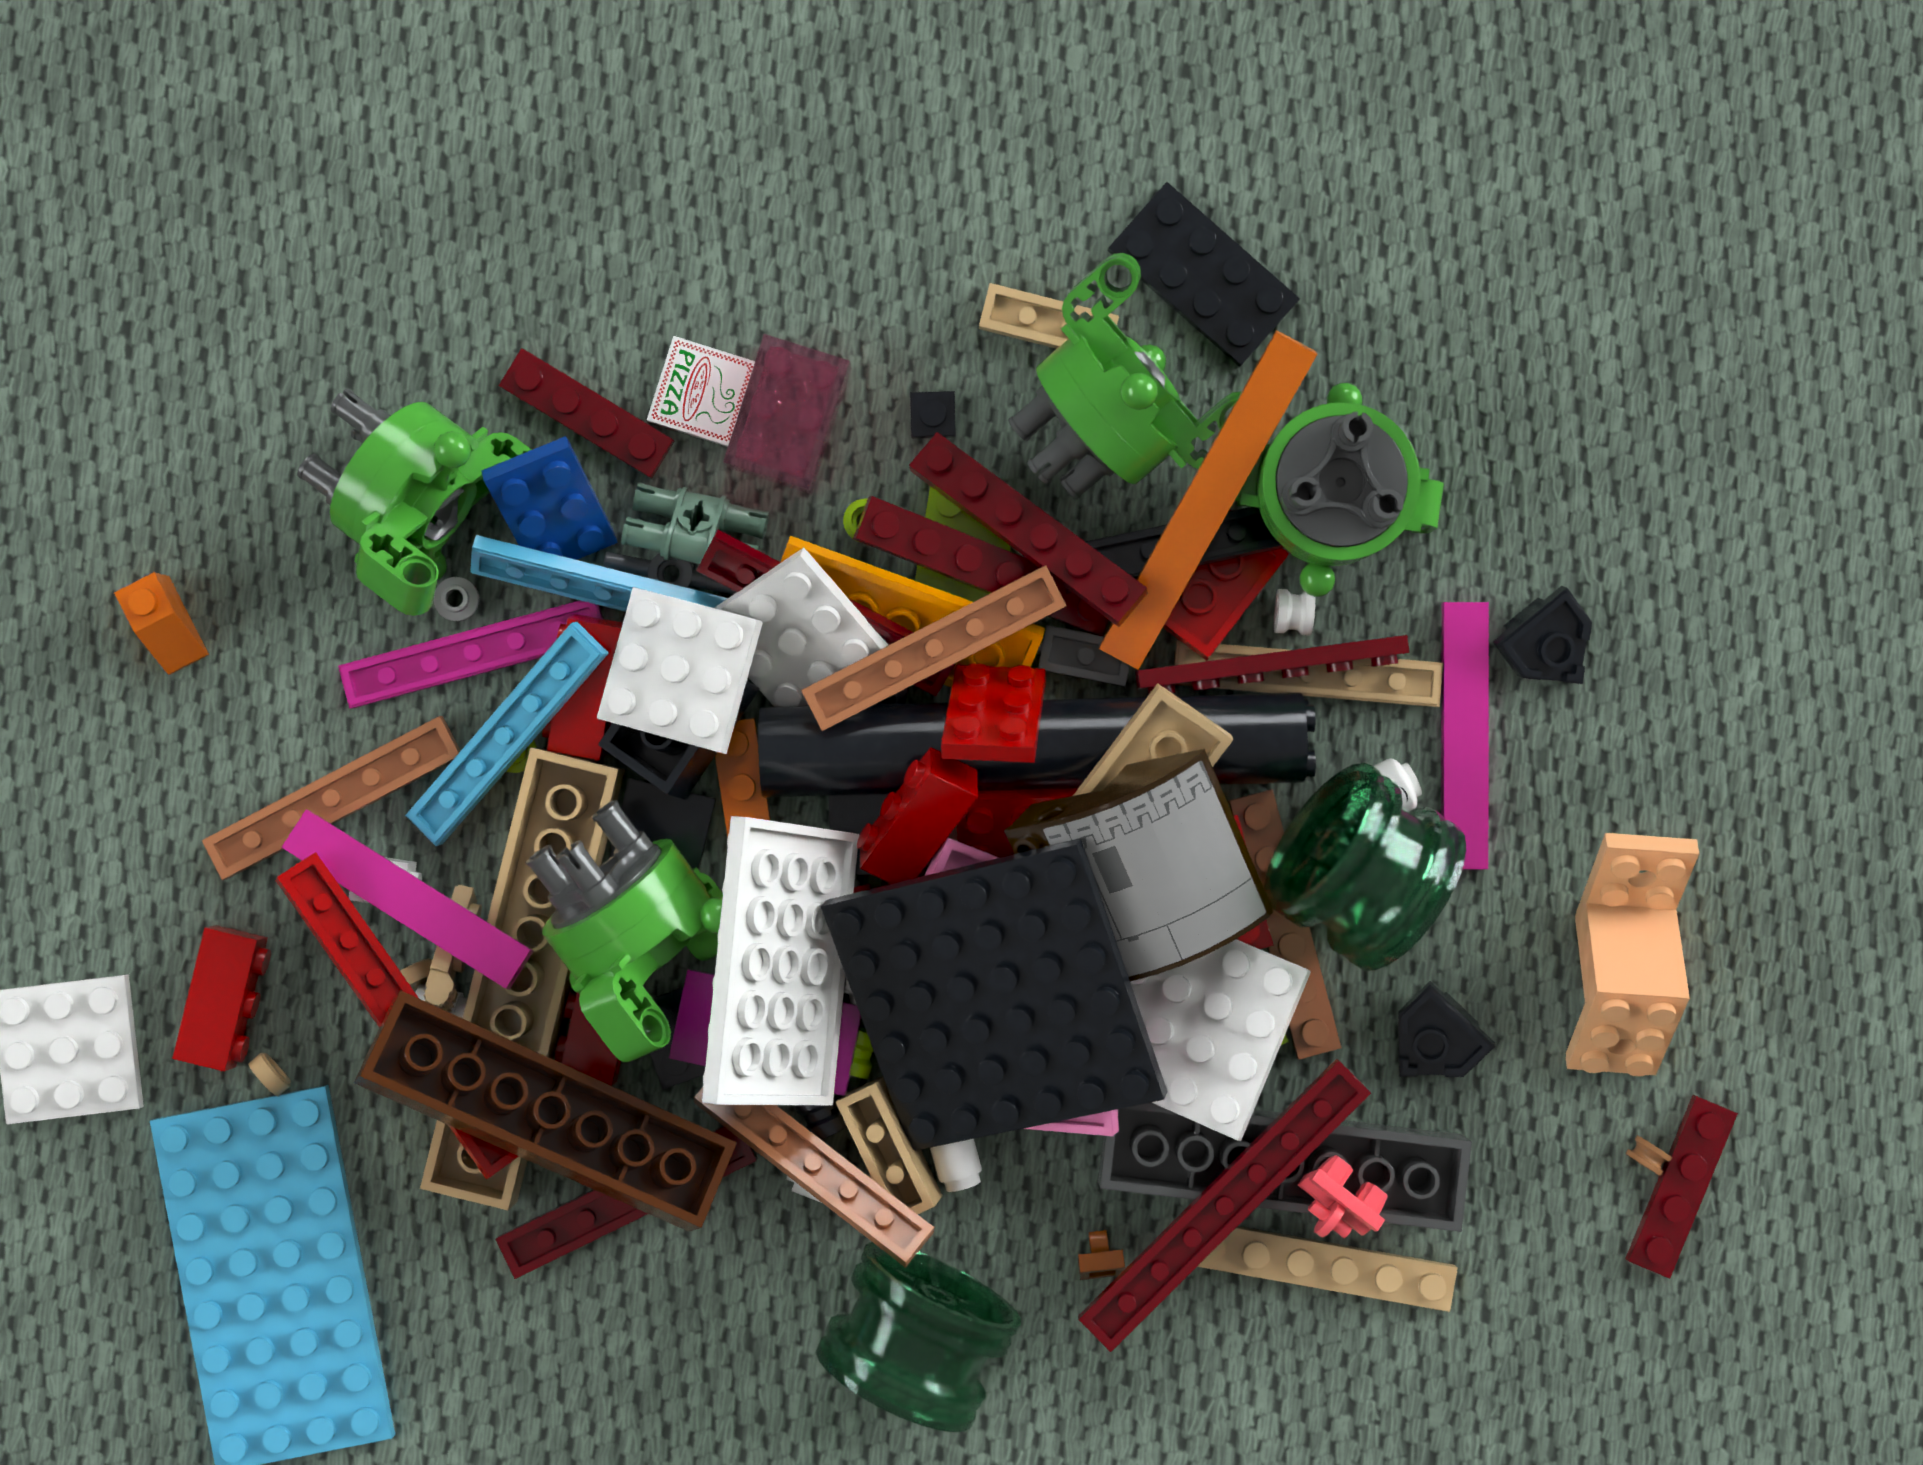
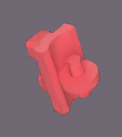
(1337, 1206)

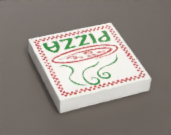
(700, 391)

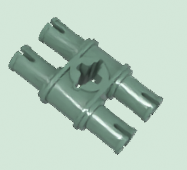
(688, 512)

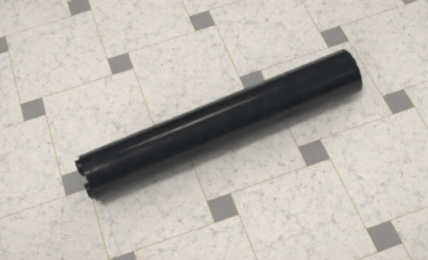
(879, 743)

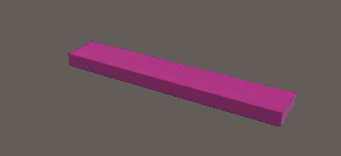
(457, 655)
(1466, 725)
(410, 900)

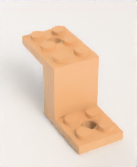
(1631, 954)

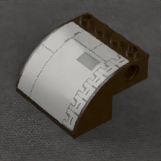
(1161, 859)

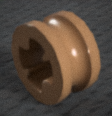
(1648, 1155)

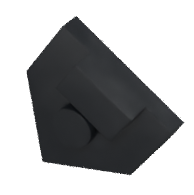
(1548, 639)
(1439, 1036)

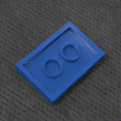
(550, 502)

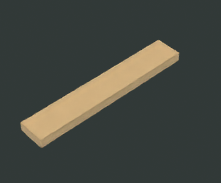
(1401, 683)

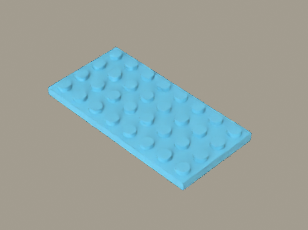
(272, 1278)

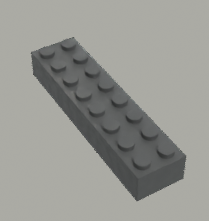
(1180, 1158)

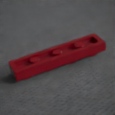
(586, 413)
(1681, 1186)

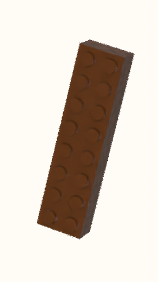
(545, 1112)

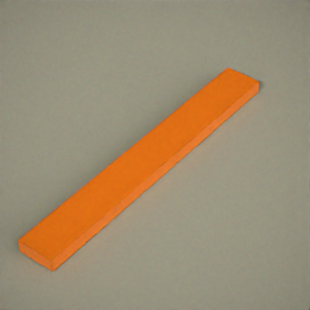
(1211, 495)

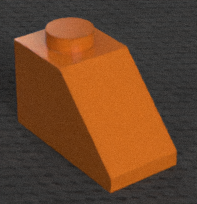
(161, 621)

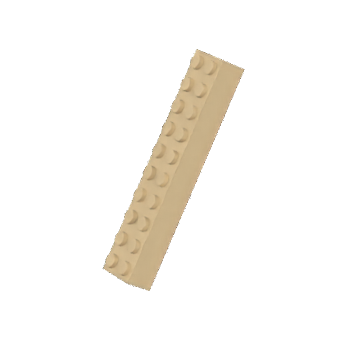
(554, 810)

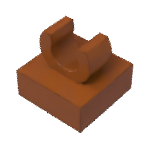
(1100, 1260)

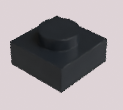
(932, 413)

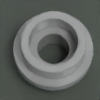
(470, 599)

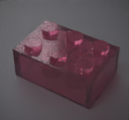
(787, 414)

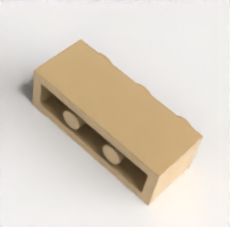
(886, 1148)

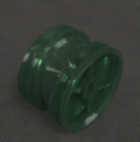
(1365, 867)
(918, 1339)

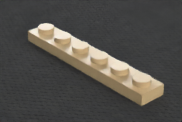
(1335, 1268)

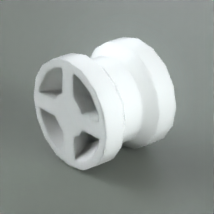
(1294, 612)

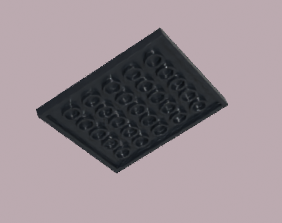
(995, 996)

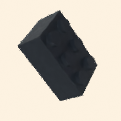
(664, 761)

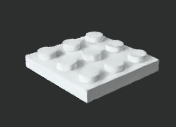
(805, 629)
(679, 670)
(68, 1050)

